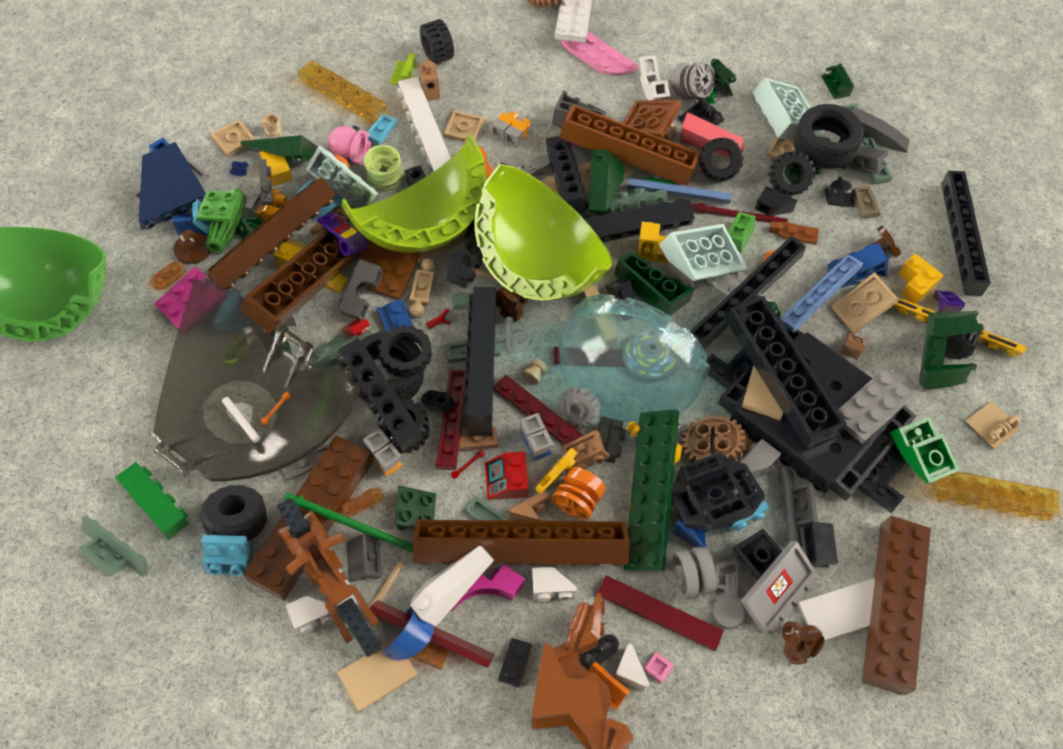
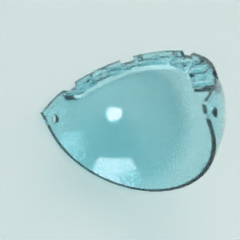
(631, 357)

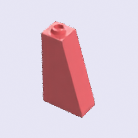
(699, 132)

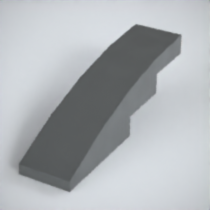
(882, 131)

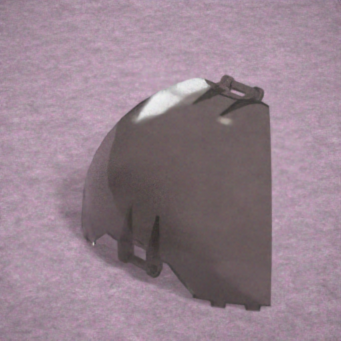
(231, 356)

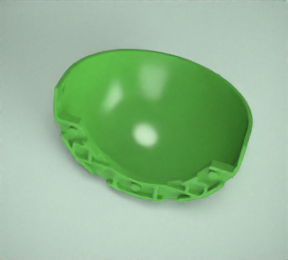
(47, 282)

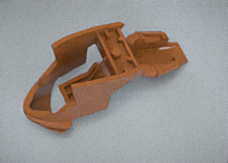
(572, 695)

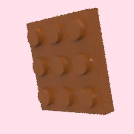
(653, 115)
(396, 267)

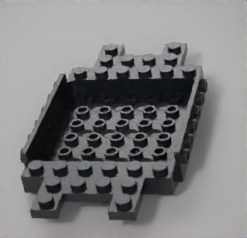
(857, 465)

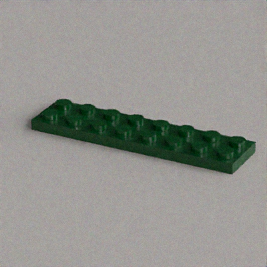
(652, 491)

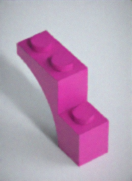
(504, 583)

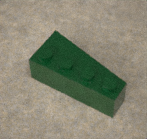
(653, 284)

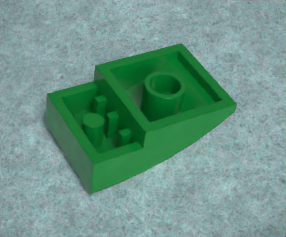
(925, 450)

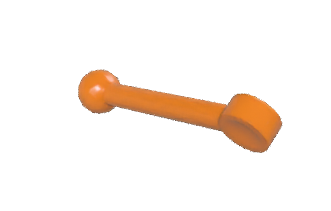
(285, 396)

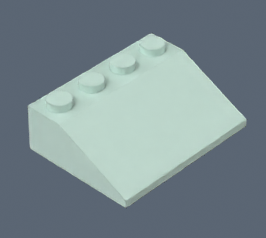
(782, 106)
(341, 179)
(703, 252)

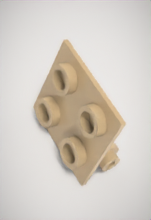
(993, 424)

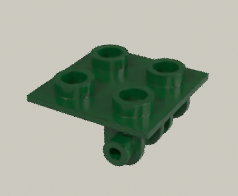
(723, 76)
(413, 505)

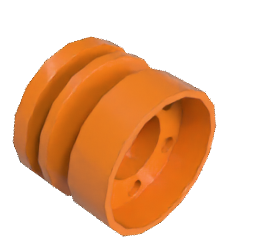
(579, 493)

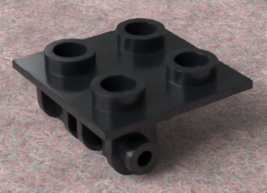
(705, 112)

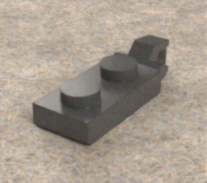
(265, 184)

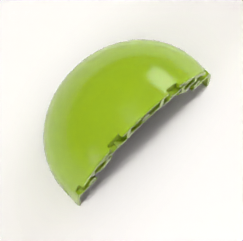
(429, 210)
(536, 238)

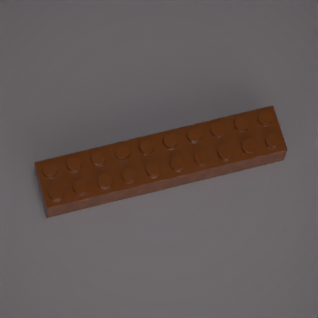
(523, 541)

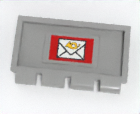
(779, 587)

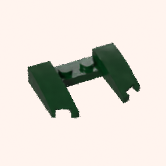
(939, 327)

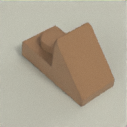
(853, 346)
(527, 508)

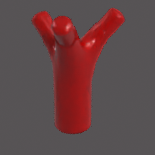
(439, 320)

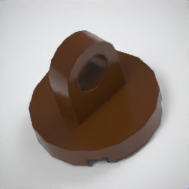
(887, 242)
(191, 247)
(510, 304)
(803, 643)

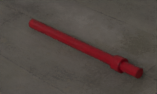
(701, 208)

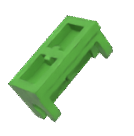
(742, 230)

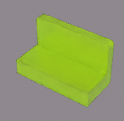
(404, 70)

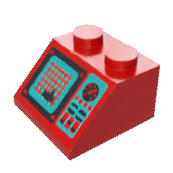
(507, 476)

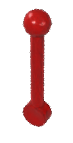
(455, 474)

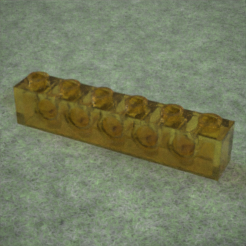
(342, 92)
(1024, 495)

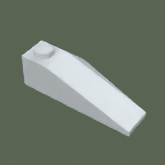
(447, 587)

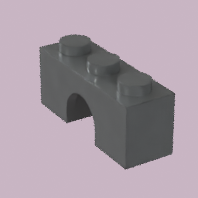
(364, 275)

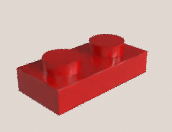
(356, 327)

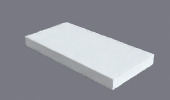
(840, 610)

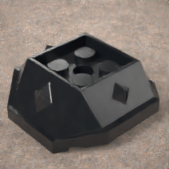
(715, 493)

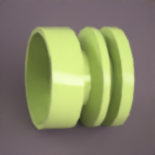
(383, 168)

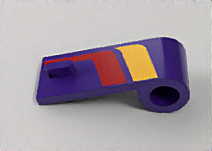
(350, 239)

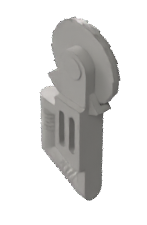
(537, 166)
(728, 609)

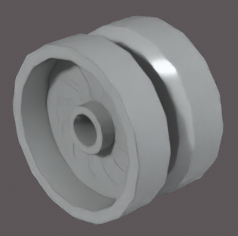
(694, 572)

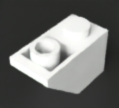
(550, 583)
(307, 614)

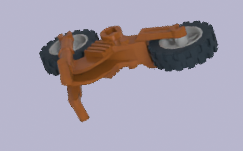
(324, 567)

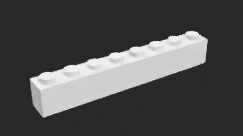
(423, 123)

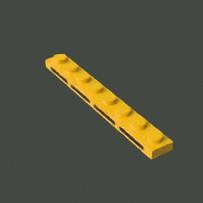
(993, 341)

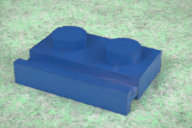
(394, 315)

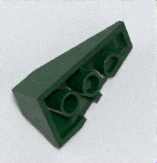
(292, 148)
(605, 178)

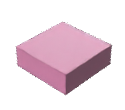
(658, 667)

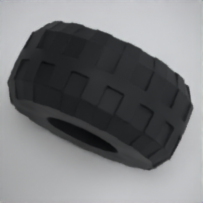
(233, 500)

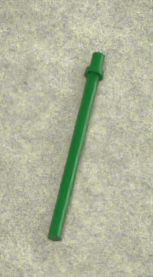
(300, 502)

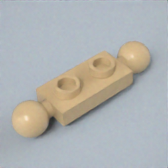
(422, 288)

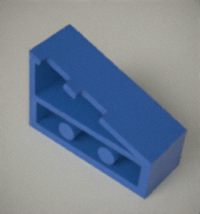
(873, 261)

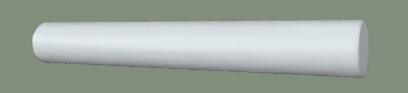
(241, 419)

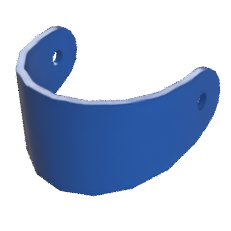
(411, 639)

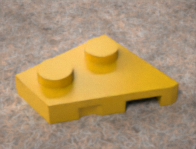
(554, 472)

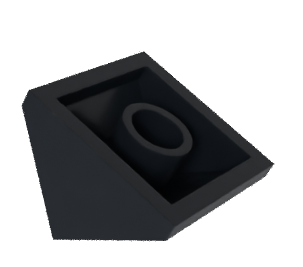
(758, 552)

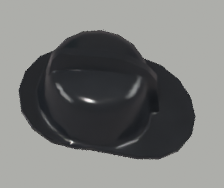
(839, 193)

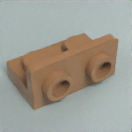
(588, 449)

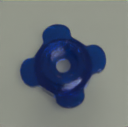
(239, 168)

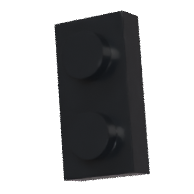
(515, 662)

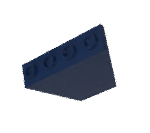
(166, 186)

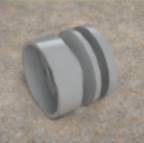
(693, 80)

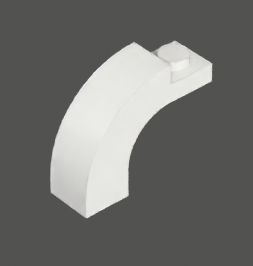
(652, 84)

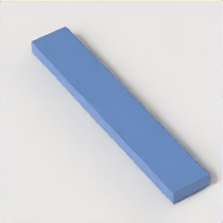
(681, 191)
(820, 293)

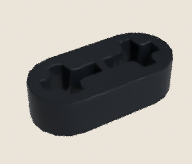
(437, 401)
(603, 655)

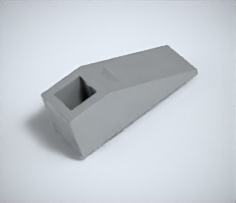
(760, 458)

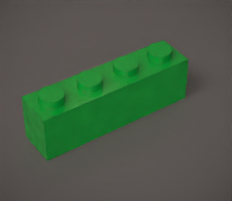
(152, 500)

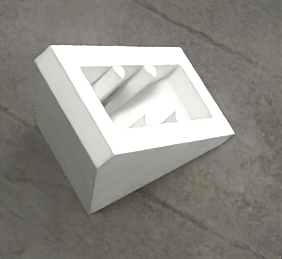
(631, 671)

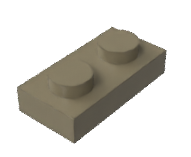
(866, 202)

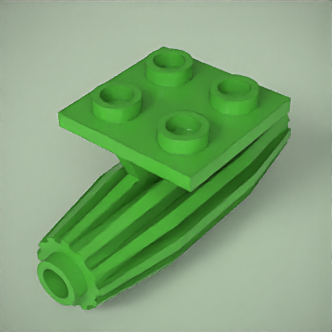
(225, 211)

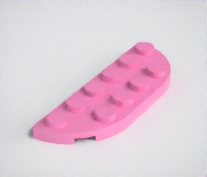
(600, 56)

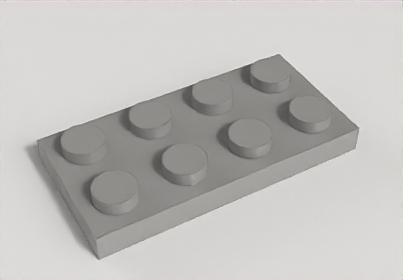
(874, 405)

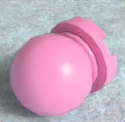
(349, 144)

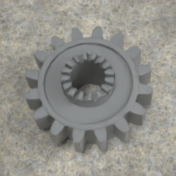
(580, 406)

